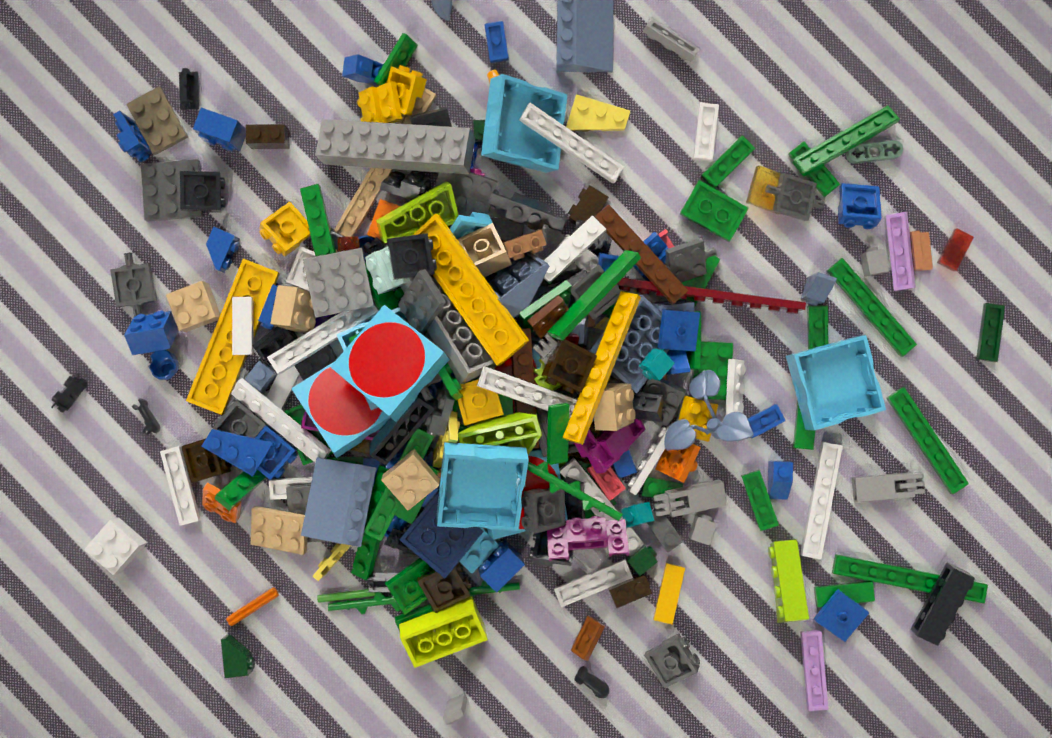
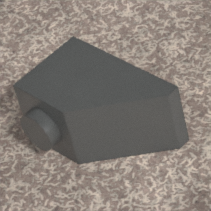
(664, 532)

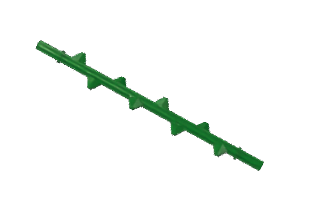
(573, 488)
(380, 599)

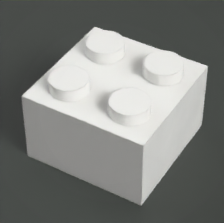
(115, 546)

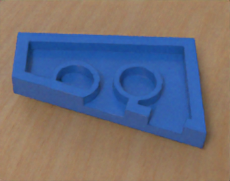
(239, 450)

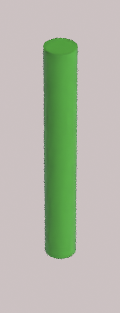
(344, 595)

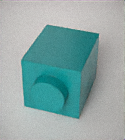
(656, 364)
(637, 514)

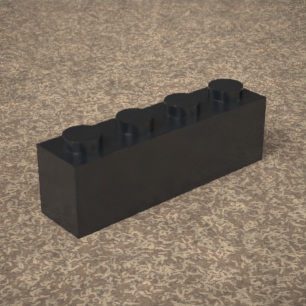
(396, 434)
(942, 604)

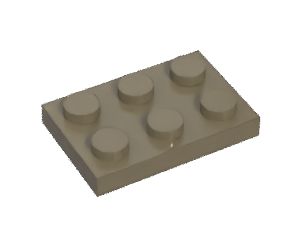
(157, 120)

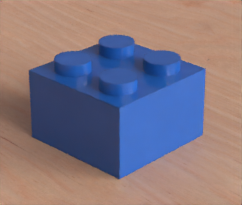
(220, 129)
(151, 332)
(501, 565)

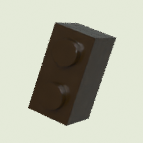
(267, 136)
(590, 204)
(630, 590)

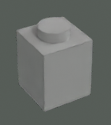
(874, 262)
(702, 529)

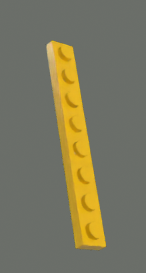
(599, 375)

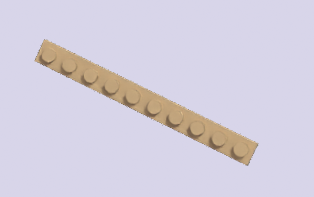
(370, 186)

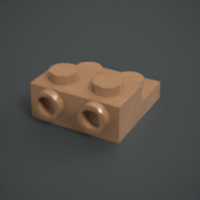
(528, 242)

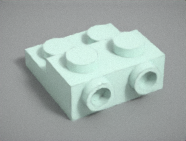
(380, 268)

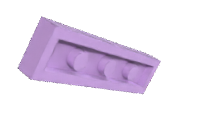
(900, 251)
(814, 670)

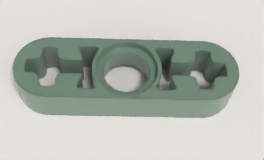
(879, 145)

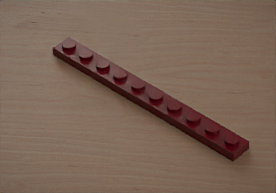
(718, 297)

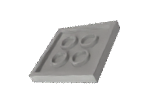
(338, 282)

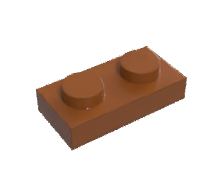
(587, 638)

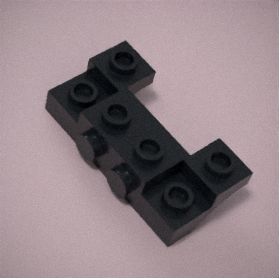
(527, 211)

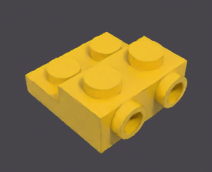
(408, 86)
(380, 104)
(285, 229)

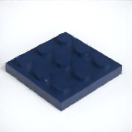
(436, 545)

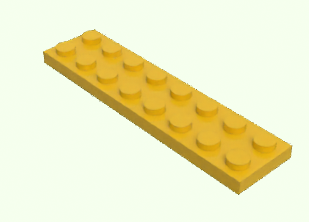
(472, 294)
(220, 368)

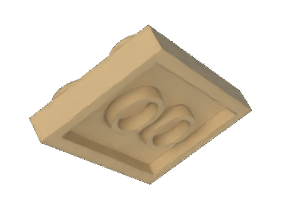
(278, 530)

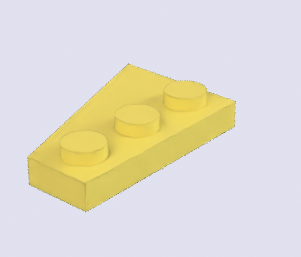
(596, 115)
(450, 436)
(326, 564)

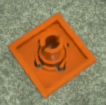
(678, 462)
(213, 505)

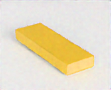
(669, 593)

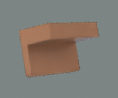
(921, 251)

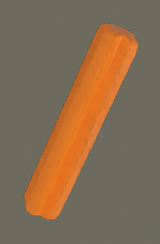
(252, 606)

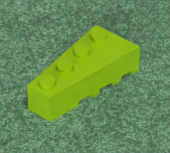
(414, 214)
(788, 581)

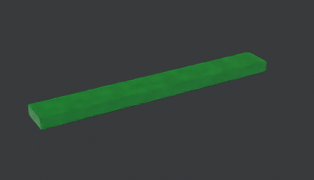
(897, 576)

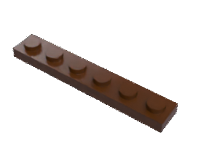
(649, 262)
(523, 369)

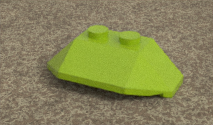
(508, 430)

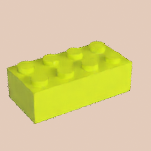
(443, 632)

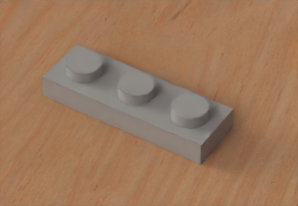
(670, 40)

